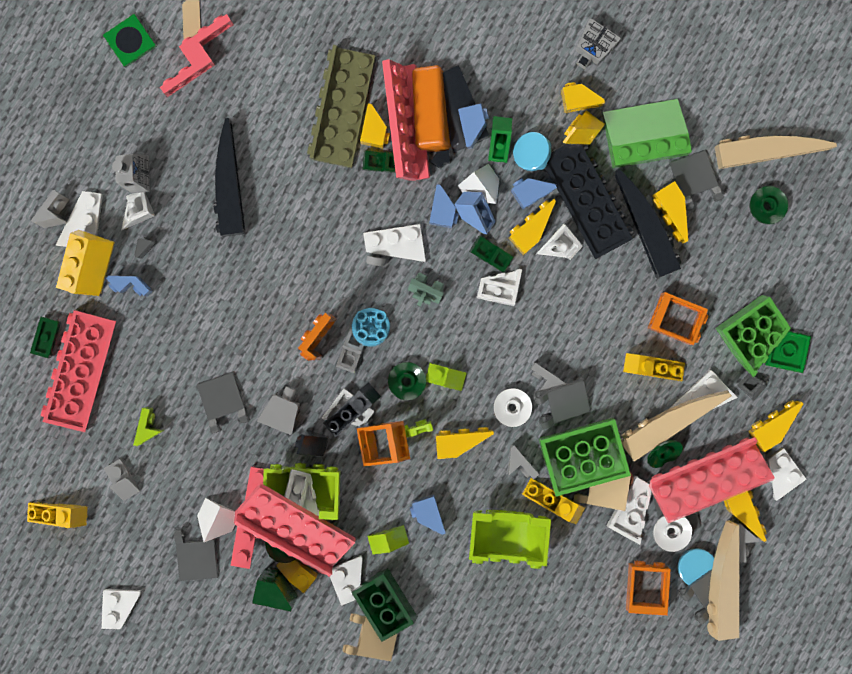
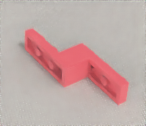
(196, 55)
(244, 540)

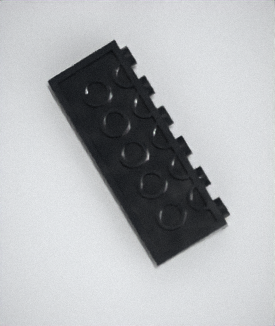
(588, 199)

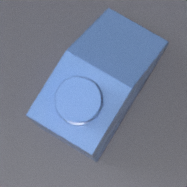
(473, 123)
(530, 191)
(443, 209)
(475, 211)
(428, 513)

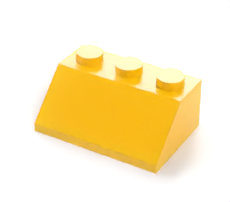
(85, 263)

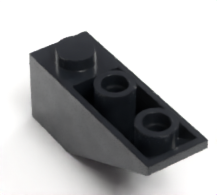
(352, 409)
(311, 444)

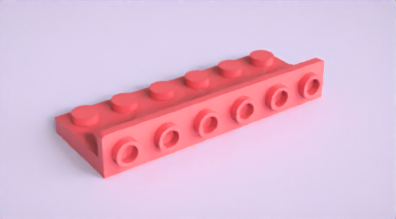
(409, 160)
(78, 371)
(710, 479)
(293, 529)

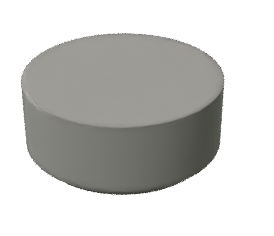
(375, 261)

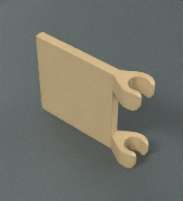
(608, 495)
(369, 643)

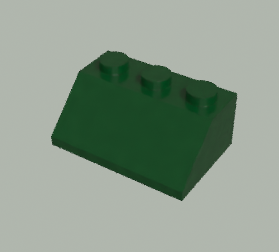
(274, 591)
(384, 605)

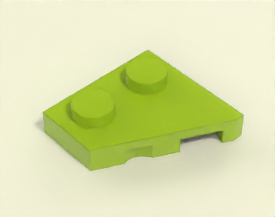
(421, 426)

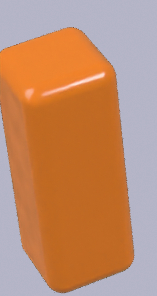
(430, 109)

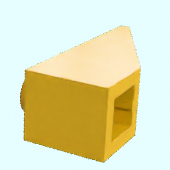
(583, 129)
(673, 206)
(530, 233)
(654, 367)
(775, 427)
(455, 444)
(559, 505)
(745, 512)
(57, 514)

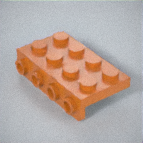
(313, 337)

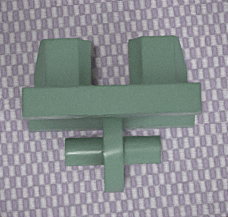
(424, 292)

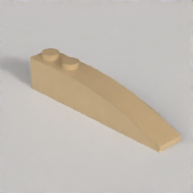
(768, 148)
(668, 423)
(724, 586)

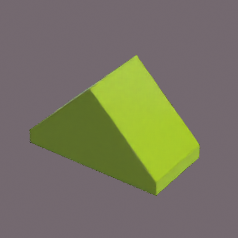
(388, 540)

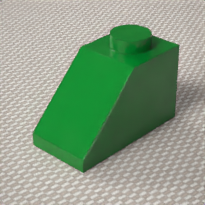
(500, 139)

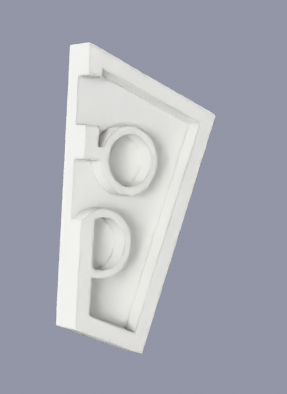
(83, 217)
(397, 242)
(706, 385)
(630, 522)

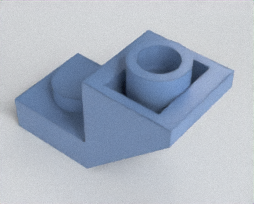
(123, 283)

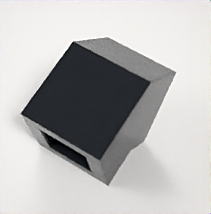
(440, 159)

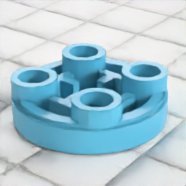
(532, 151)
(370, 327)
(694, 564)

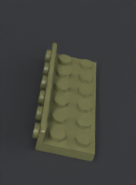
(341, 107)

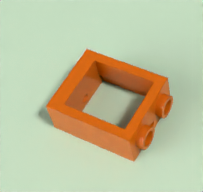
(659, 312)
(396, 439)
(648, 608)

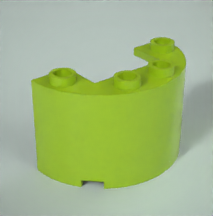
(325, 483)
(509, 537)

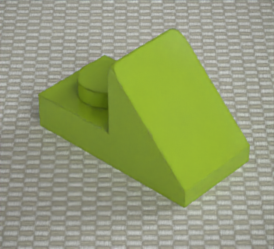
(445, 377)
(145, 432)

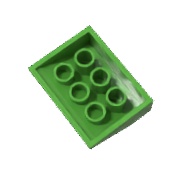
(646, 133)
(584, 457)

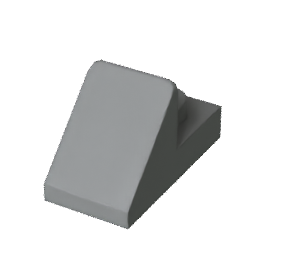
(48, 213)
(550, 380)
(517, 459)
(122, 480)
(744, 537)

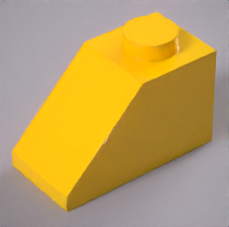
(579, 98)
(374, 129)
(298, 574)

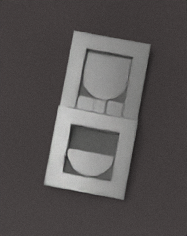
(350, 353)

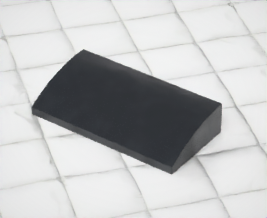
(457, 97)

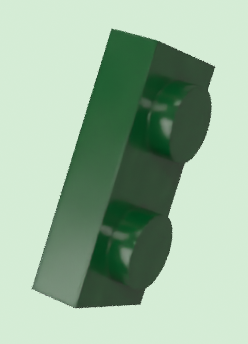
(45, 337)

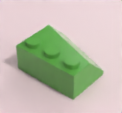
(754, 333)

